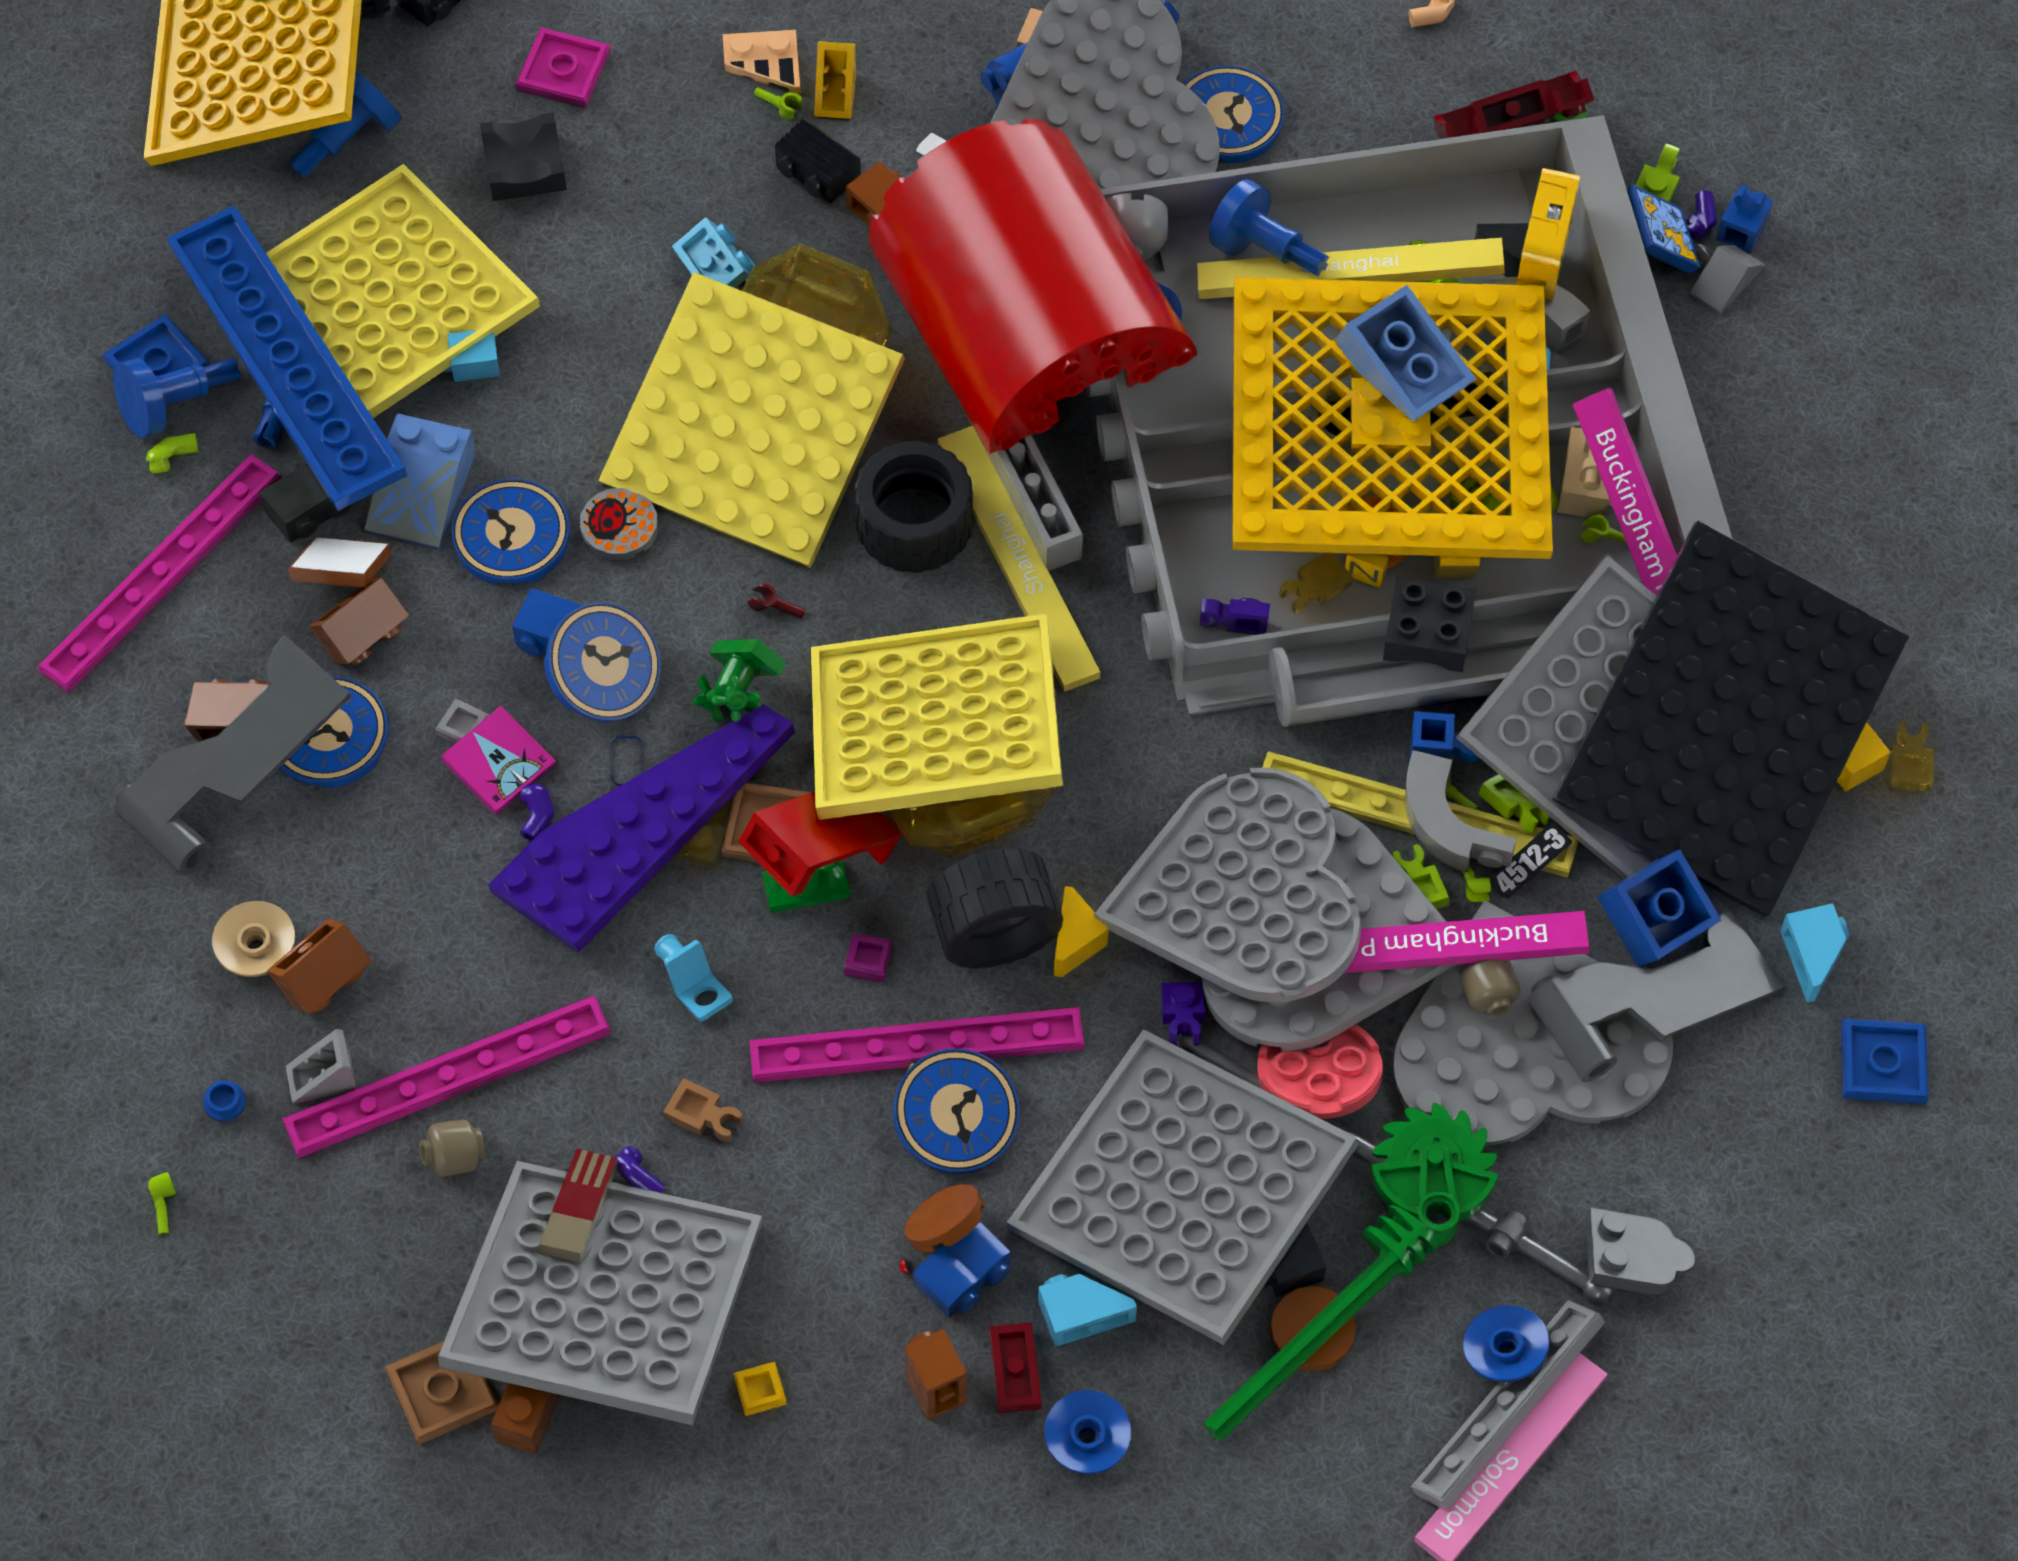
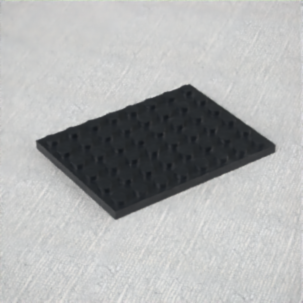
(1731, 718)

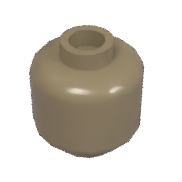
(1490, 986)
(452, 1148)

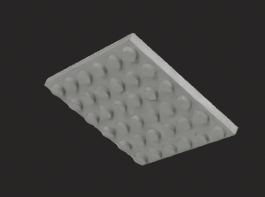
(1551, 696)
(1183, 1186)
(622, 1326)

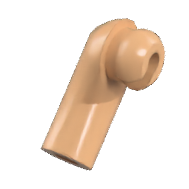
(1432, 14)

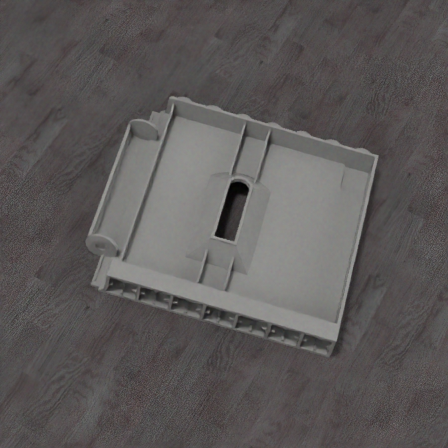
(1180, 425)

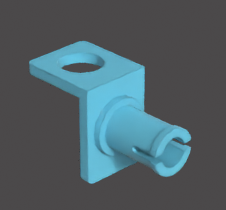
(691, 975)

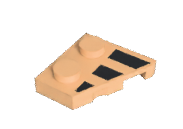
(764, 57)

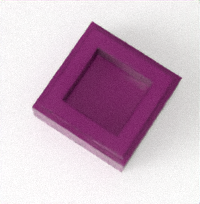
(868, 957)

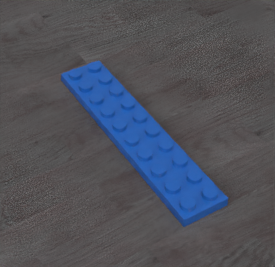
(287, 358)

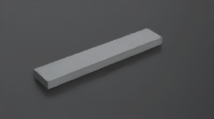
(1505, 1410)

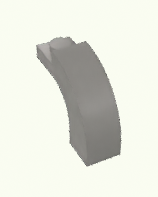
(1564, 317)
(1437, 825)

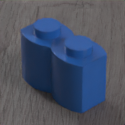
(959, 1271)

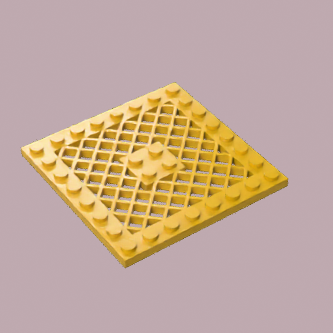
(1382, 428)

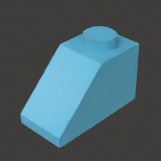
(1814, 945)
(1082, 1307)

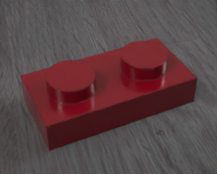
(1015, 1367)

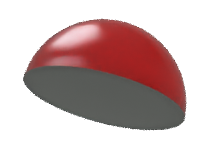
(904, 1266)

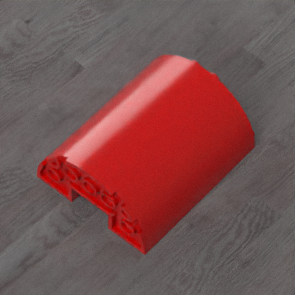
(1021, 278)

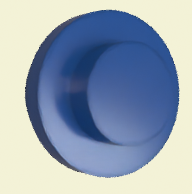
(224, 1101)

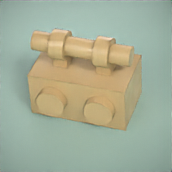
(1581, 484)

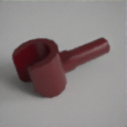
(772, 600)

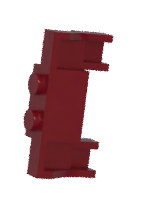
(1518, 107)

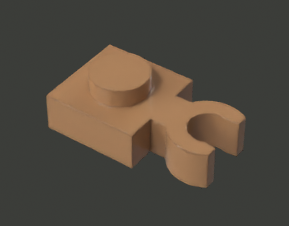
(697, 1107)

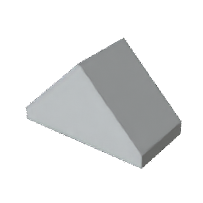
(1725, 277)
(322, 1070)

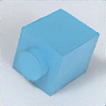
(476, 361)

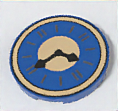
(1243, 108)
(510, 531)
(602, 662)
(345, 744)
(955, 1111)

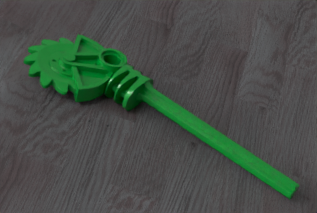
(1427, 1170)

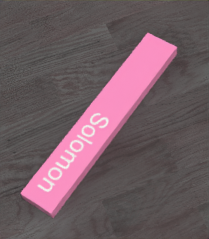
(1452, 1530)

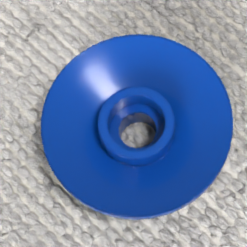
(1506, 1328)
(1087, 1412)

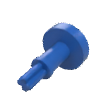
(367, 104)
(1244, 220)
(144, 396)

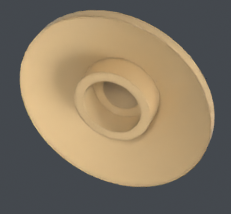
(248, 923)

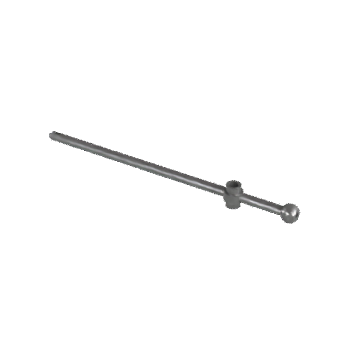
(1505, 1233)

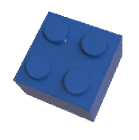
(1659, 908)

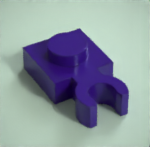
(1239, 616)
(1183, 1009)

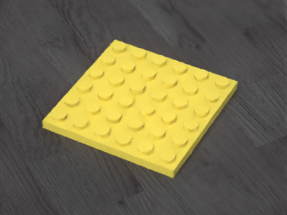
(390, 283)
(752, 419)
(934, 717)

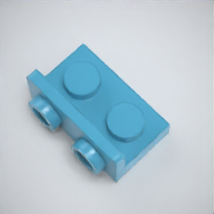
(711, 253)

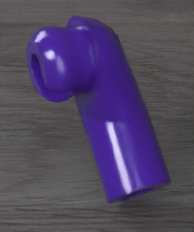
(1705, 217)
(540, 807)
(633, 1173)

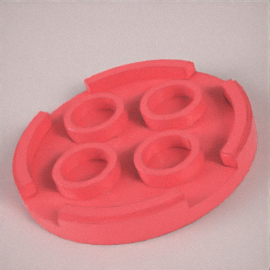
(1327, 1077)

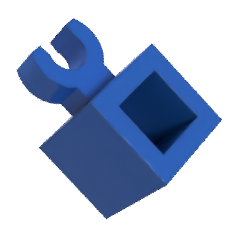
(1744, 219)
(1435, 736)

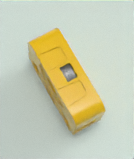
(1548, 230)

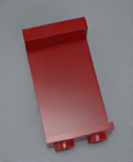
(794, 843)

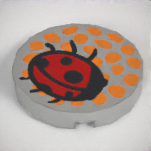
(618, 524)

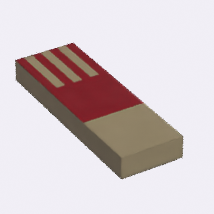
(578, 1205)

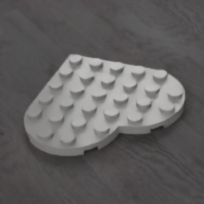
(1113, 89)
(1244, 889)
(1383, 899)
(1510, 1066)

